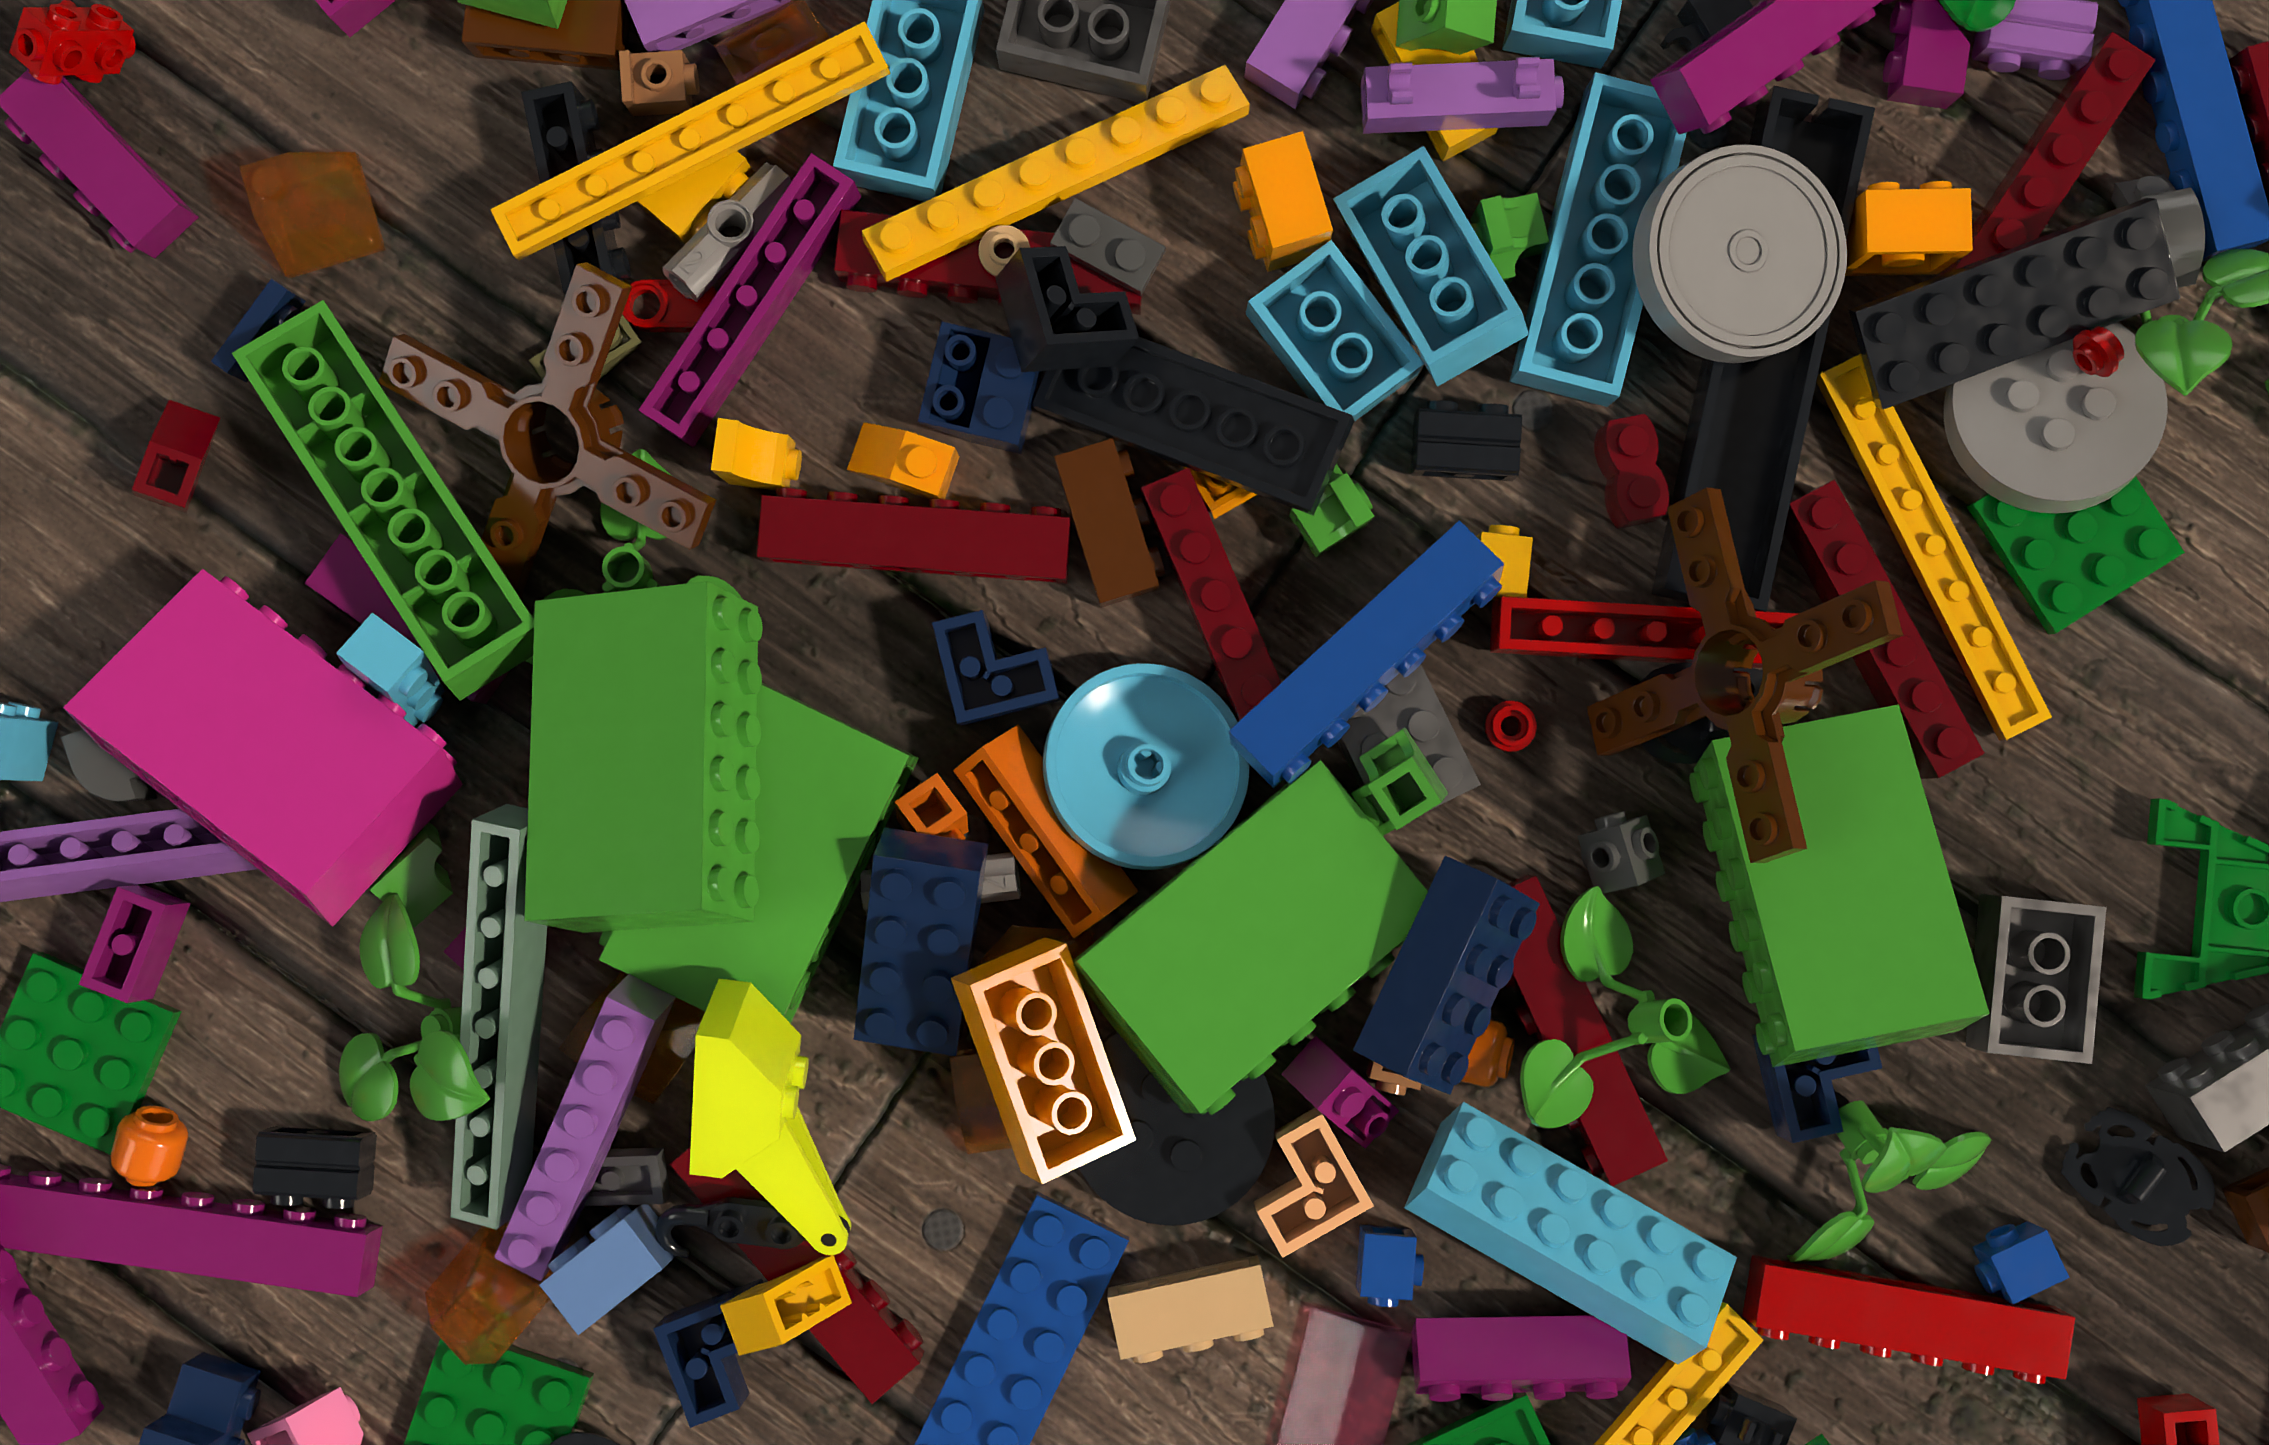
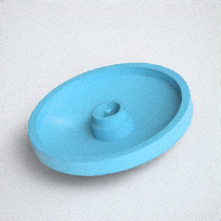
(1144, 766)

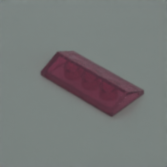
(1344, 1381)

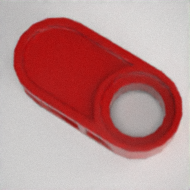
(675, 310)

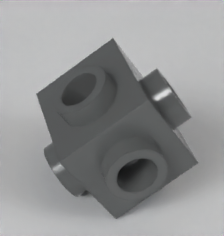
(1621, 852)

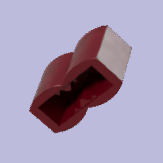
(1627, 458)

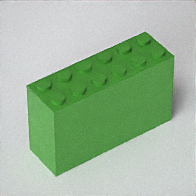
(643, 760)
(818, 823)
(1861, 927)
(1253, 941)

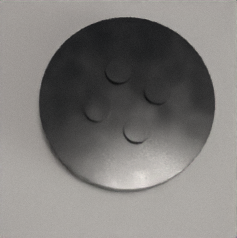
(1181, 1162)

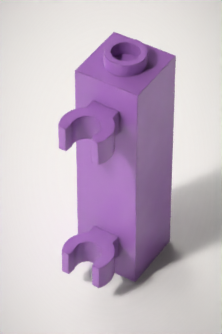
(1460, 95)

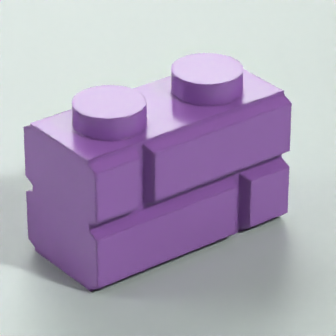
(2040, 36)

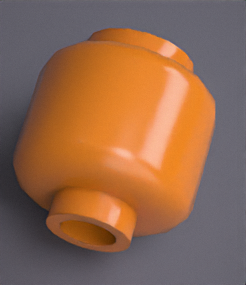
(1490, 1056)
(149, 1146)

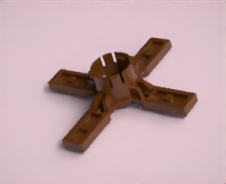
(573, 371)
(1716, 691)

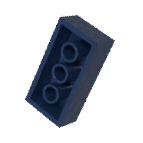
(918, 939)
(1447, 976)

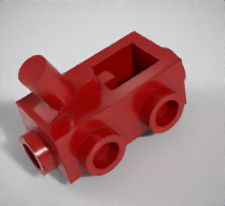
(72, 42)

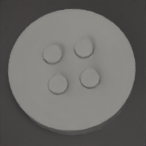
(1739, 254)
(2053, 434)

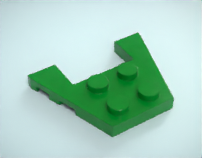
(2229, 907)

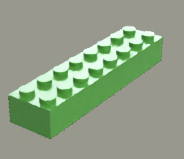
(390, 499)

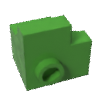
(1446, 24)
(1510, 230)
(1339, 515)
(1399, 783)
(416, 876)

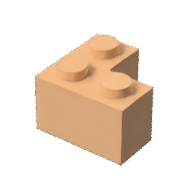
(1321, 1194)

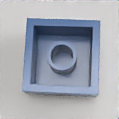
(601, 1274)

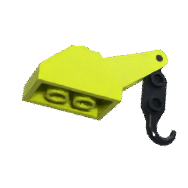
(751, 1122)

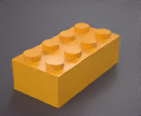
(1043, 1059)

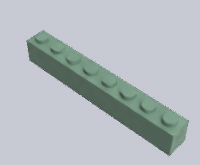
(499, 1022)

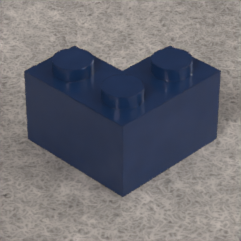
(981, 683)
(1803, 1093)
(703, 1358)
(207, 1404)

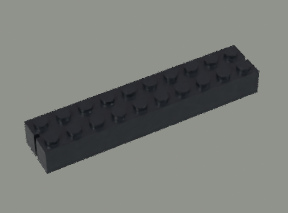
(1755, 413)

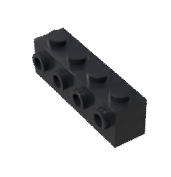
(562, 138)

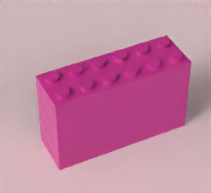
(268, 744)

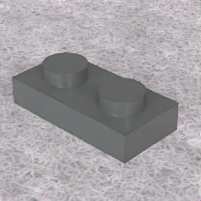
(1108, 246)
(631, 1178)

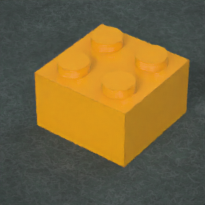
(1283, 201)
(1909, 229)

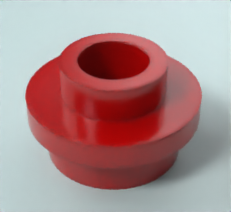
(2097, 351)
(1526, 723)

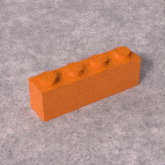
(1011, 792)

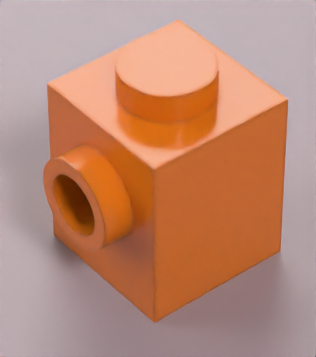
(932, 810)

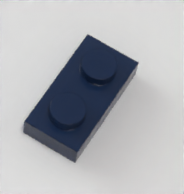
(269, 310)

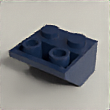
(978, 389)

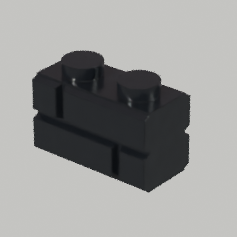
(1466, 442)
(314, 1165)

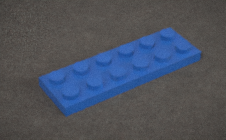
(1026, 1329)

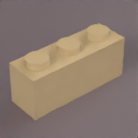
(1189, 1309)

